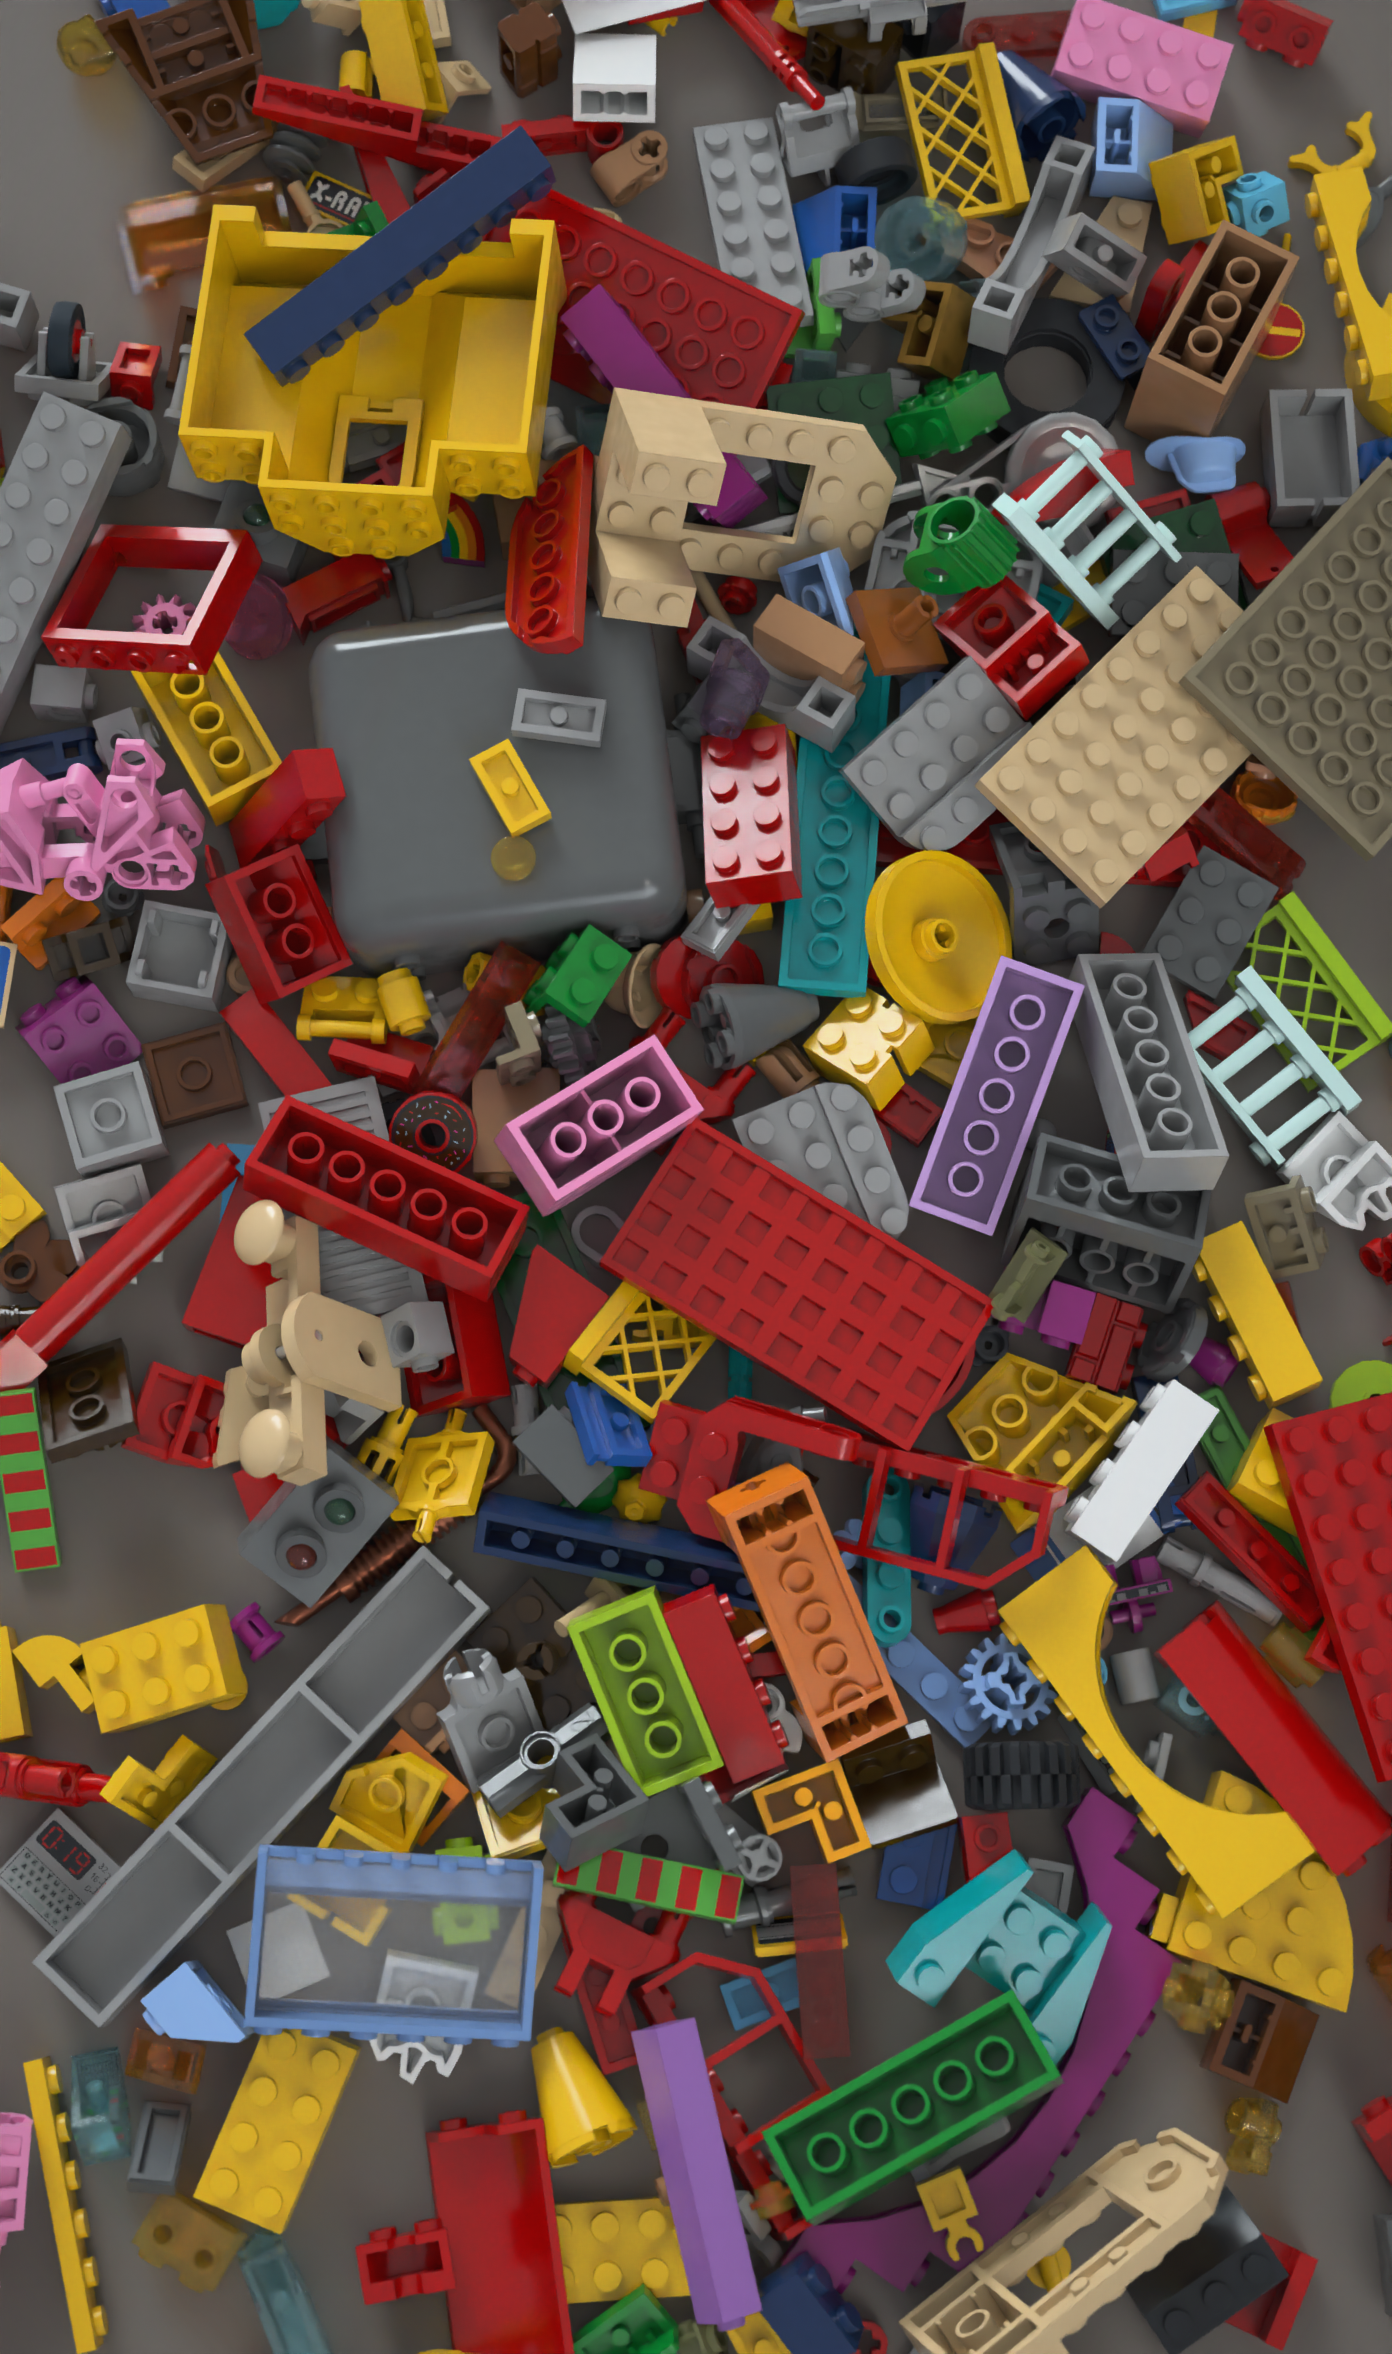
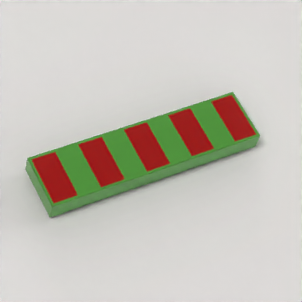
(27, 1483)
(656, 1884)

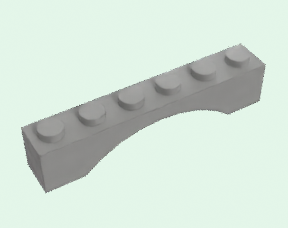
(1014, 284)

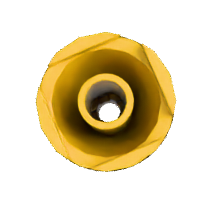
(576, 2100)

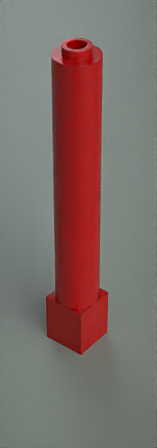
(114, 1265)

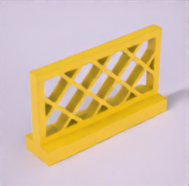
(995, 123)
(609, 1324)

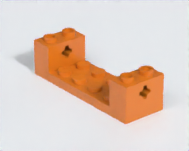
(809, 1610)

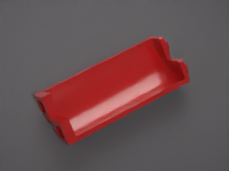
(1277, 1738)
(502, 2234)

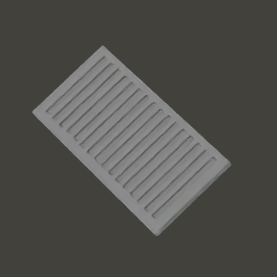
(348, 1269)

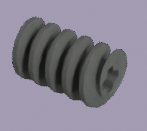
(292, 153)

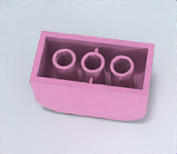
(598, 1126)

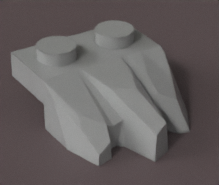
(101, 1206)

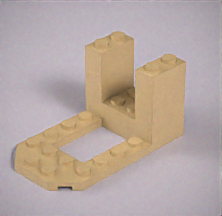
(669, 453)
(1163, 2184)

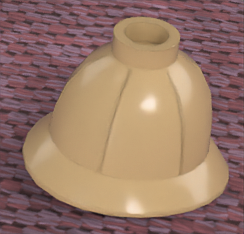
(632, 989)

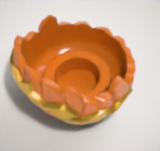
(1265, 799)

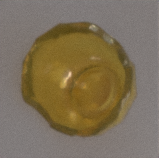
(84, 48)

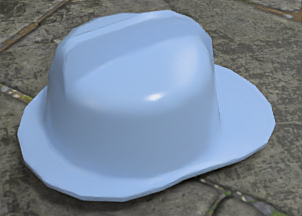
(1198, 462)

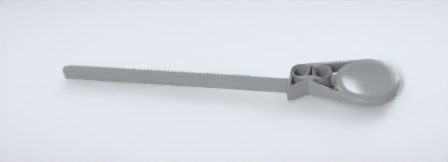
(1031, 451)

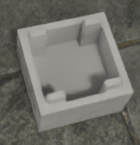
(179, 956)
(111, 1120)

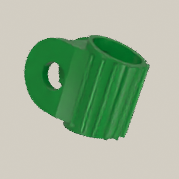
(972, 557)

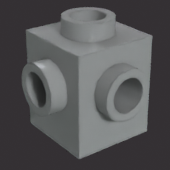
(125, 724)

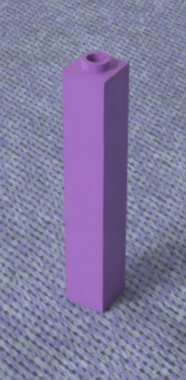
(696, 2173)

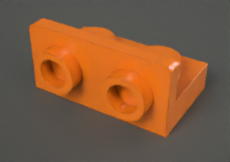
(47, 917)

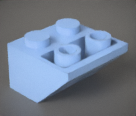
(1125, 140)

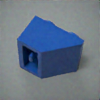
(835, 221)

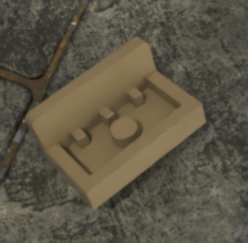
(525, 1035)

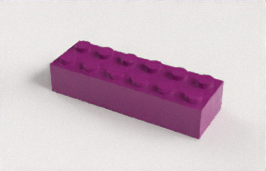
(627, 361)

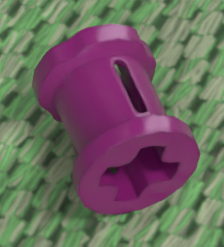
(255, 1632)

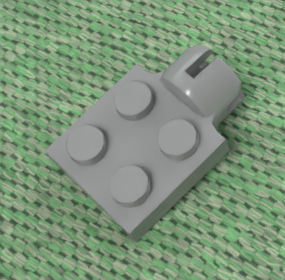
(485, 1715)

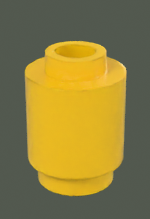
(403, 1001)

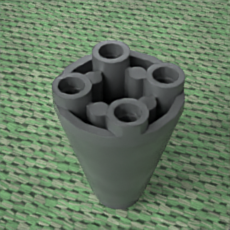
(749, 1020)

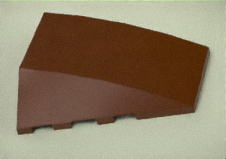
(197, 71)

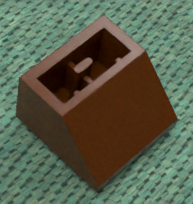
(1261, 2041)

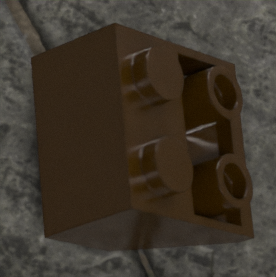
(843, 57)

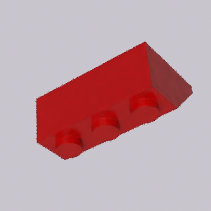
(279, 924)
(476, 1369)

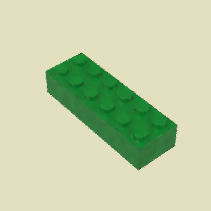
(912, 2108)

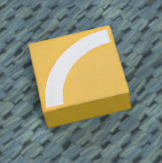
(1162, 1922)

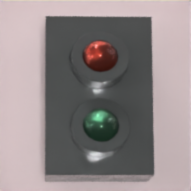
(245, 510)
(318, 1528)

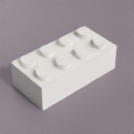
(1140, 1471)

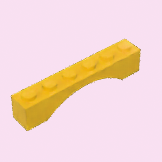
(1341, 211)

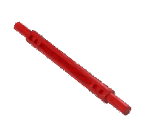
(769, 50)

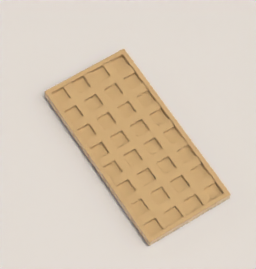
(1123, 748)

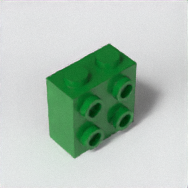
(948, 414)

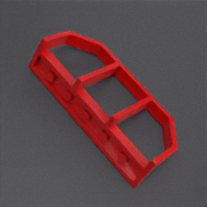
(956, 1476)
(748, 2165)

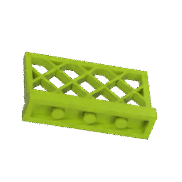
(1332, 971)

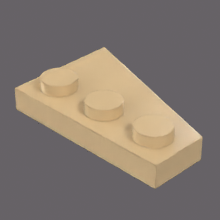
(1129, 222)

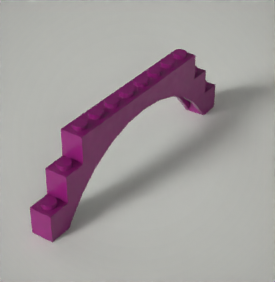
(1116, 2010)

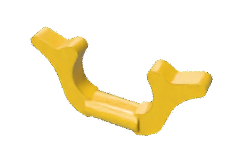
(1358, 131)

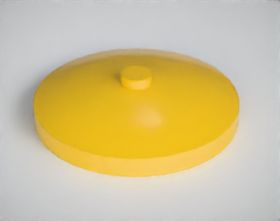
(936, 935)

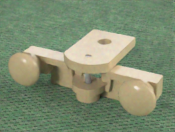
(303, 1350)

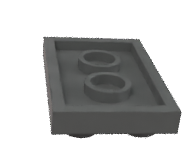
(1160, 577)
(1210, 922)

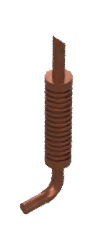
(398, 1542)

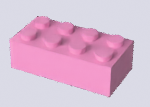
(1142, 58)

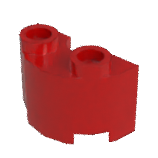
(405, 2262)

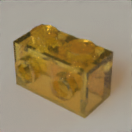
(192, 2231)

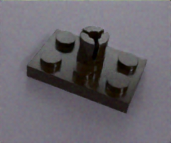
(87, 1401)
(525, 1639)

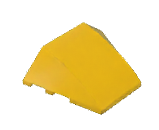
(1038, 1427)

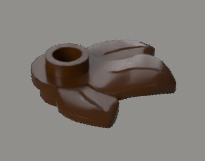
(46, 1259)

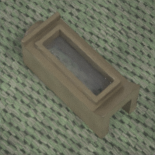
(886, 116)

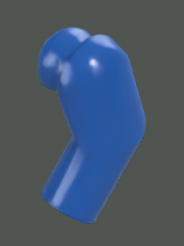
(1372, 455)

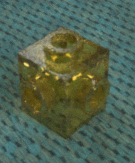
(1185, 1988)

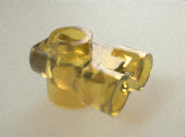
(1255, 2130)

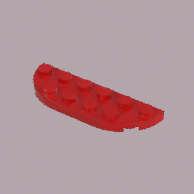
(551, 558)

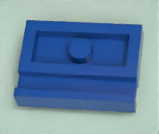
(607, 1427)
(917, 1869)

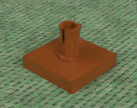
(897, 630)

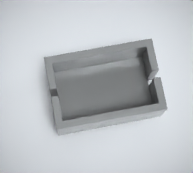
(1310, 457)

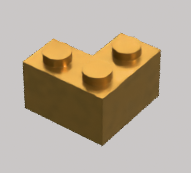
(935, 331)

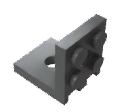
(1039, 895)
(691, 1828)

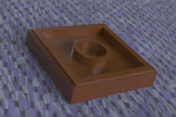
(194, 1075)

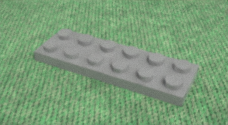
(752, 209)

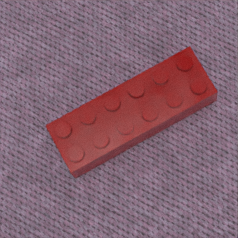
(385, 1198)

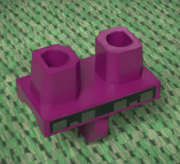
(1147, 1583)

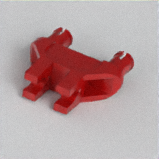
(715, 1100)
(49, 1780)
(613, 1948)

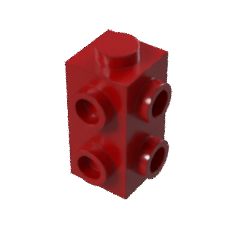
(1284, 29)

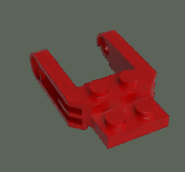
(702, 1451)

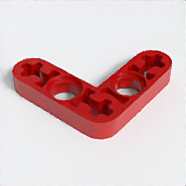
(1166, 291)

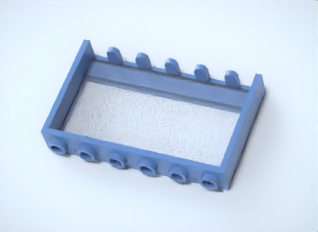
(393, 1945)

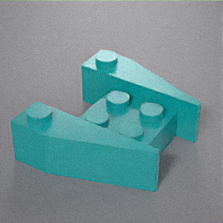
(1011, 1943)

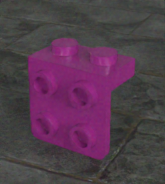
(78, 1032)

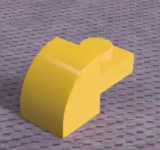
(56, 1660)

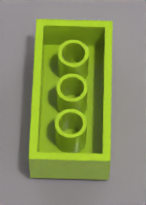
(645, 1692)

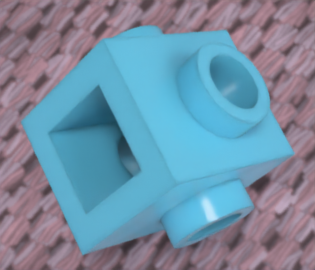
(1257, 202)

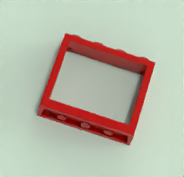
(225, 551)

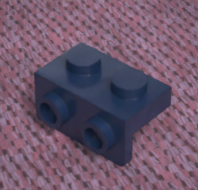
(1116, 339)

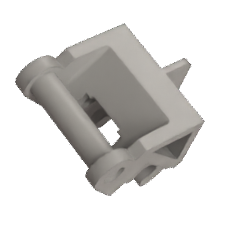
(820, 148)

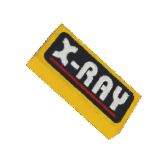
(335, 199)

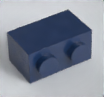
(809, 2310)

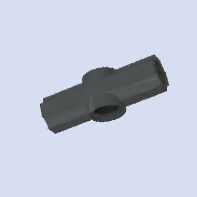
(521, 1775)

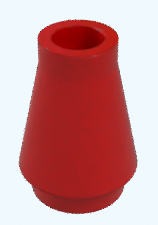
(968, 1613)

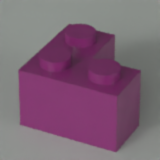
(1058, 1316)

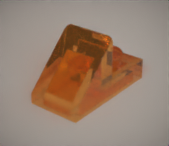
(166, 2060)

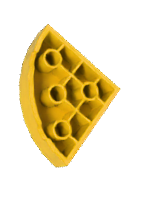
(1283, 1938)

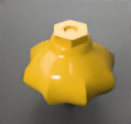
(636, 1503)

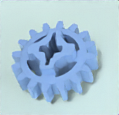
(996, 1699)

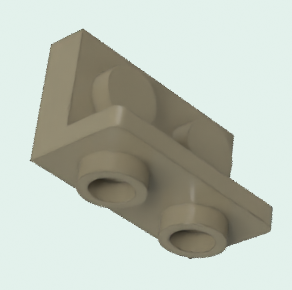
(1287, 1228)

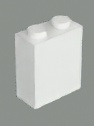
(614, 77)

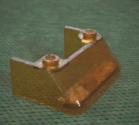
(174, 229)

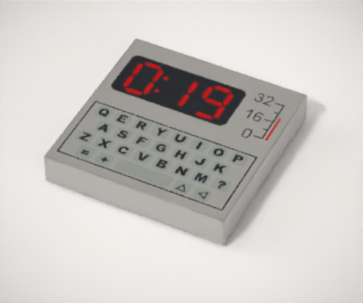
(57, 1871)

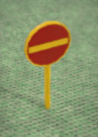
(1287, 328)

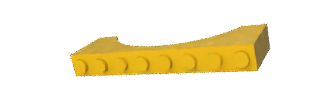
(1223, 1850)

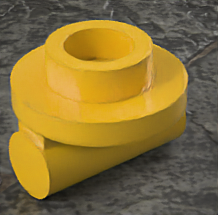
(1051, 2270)

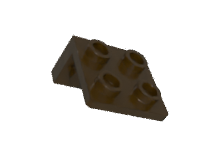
(899, 1786)

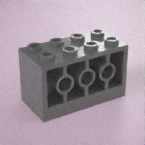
(1116, 1239)

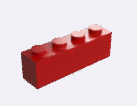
(288, 805)
(724, 1682)

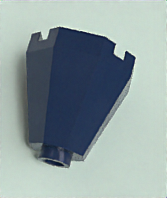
(926, 1529)

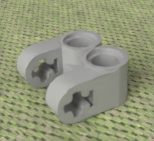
(864, 290)

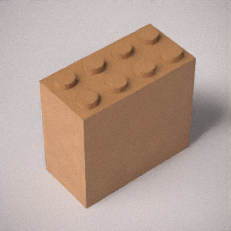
(1211, 336)

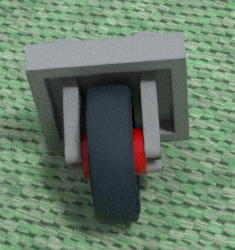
(65, 360)

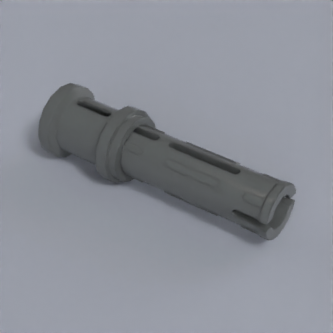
(763, 1905)

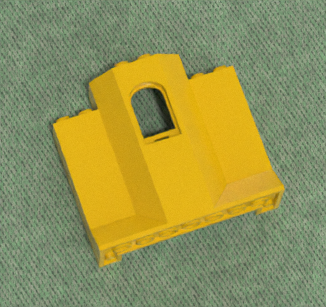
(452, 362)

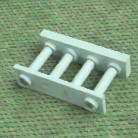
(1049, 542)
(1305, 1062)

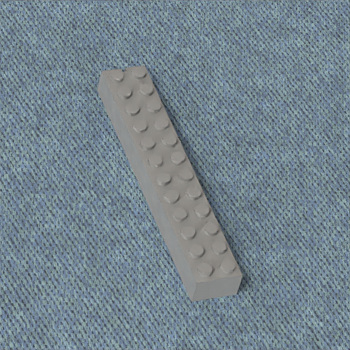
(261, 1788)

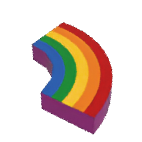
(463, 537)

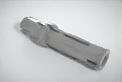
(1203, 1571)

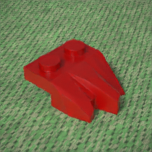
(177, 1417)

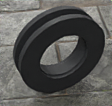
(1054, 325)

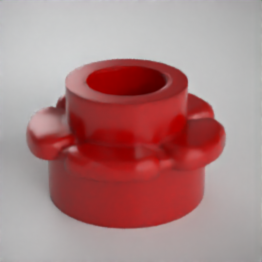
(737, 595)

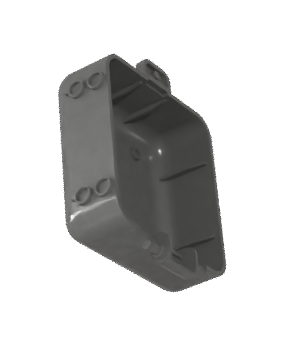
(419, 829)

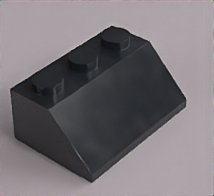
(1207, 2277)

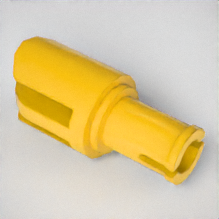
(388, 1443)

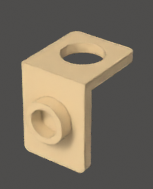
(460, 79)

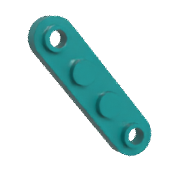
(884, 1585)

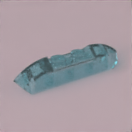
(281, 2296)

